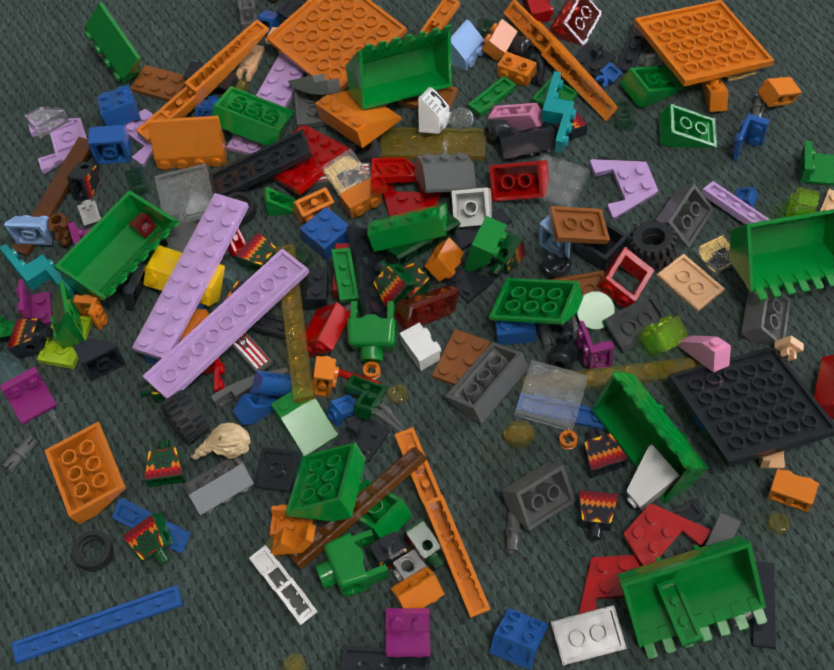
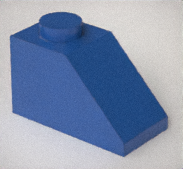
(253, 408)

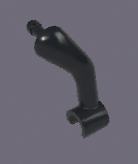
(538, 78)

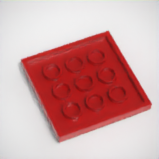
(306, 173)

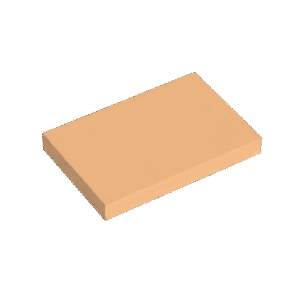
(690, 282)

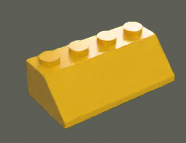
(162, 265)

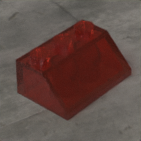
(576, 21)
(427, 306)

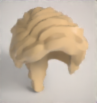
(225, 440)

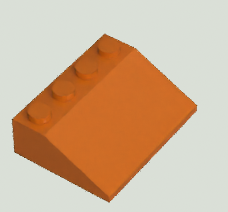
(347, 117)
(187, 142)
(85, 473)

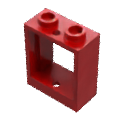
(634, 266)
(326, 328)

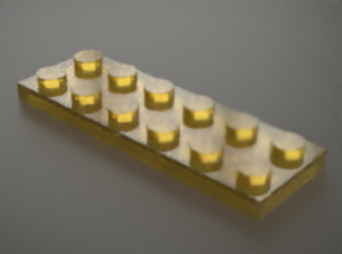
(412, 143)

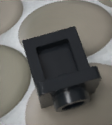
(565, 332)

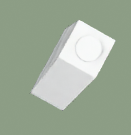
(651, 479)

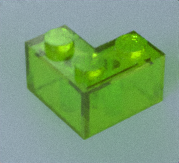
(802, 202)
(663, 334)

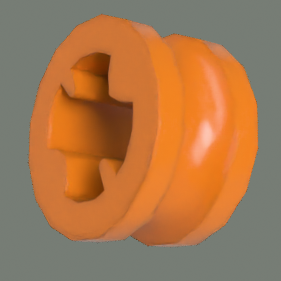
(371, 364)
(571, 445)

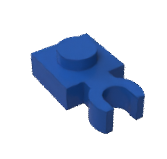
(608, 75)

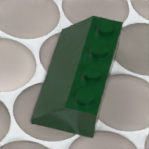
(406, 253)

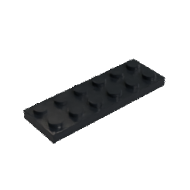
(261, 164)
(364, 264)

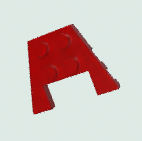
(391, 170)
(402, 202)
(657, 529)
(603, 581)

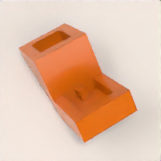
(290, 542)

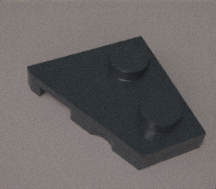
(469, 283)

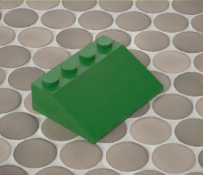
(112, 45)
(252, 116)
(408, 227)
(537, 301)
(327, 484)

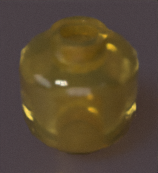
(519, 433)

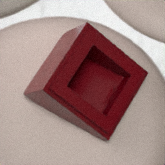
(142, 225)

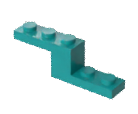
(558, 112)
(36, 271)

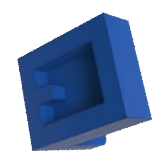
(340, 409)

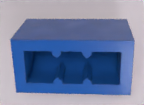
(271, 384)

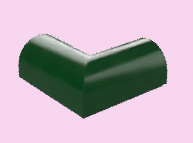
(368, 395)

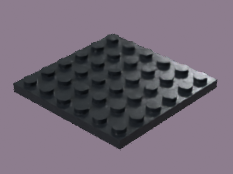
(752, 406)

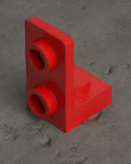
(219, 369)

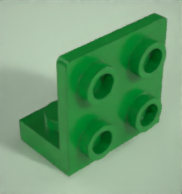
(816, 167)

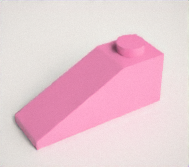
(519, 115)
(708, 350)

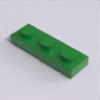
(492, 96)
(344, 275)
(679, 612)

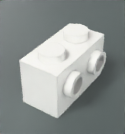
(420, 346)

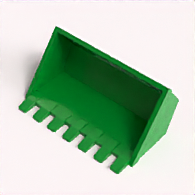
(400, 68)
(113, 248)
(785, 253)
(638, 422)
(716, 581)

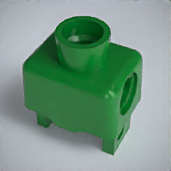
(371, 333)
(346, 566)

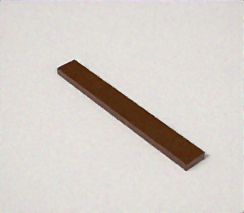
(57, 188)
(364, 502)

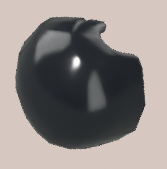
(560, 265)

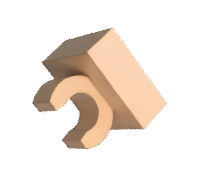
(789, 346)

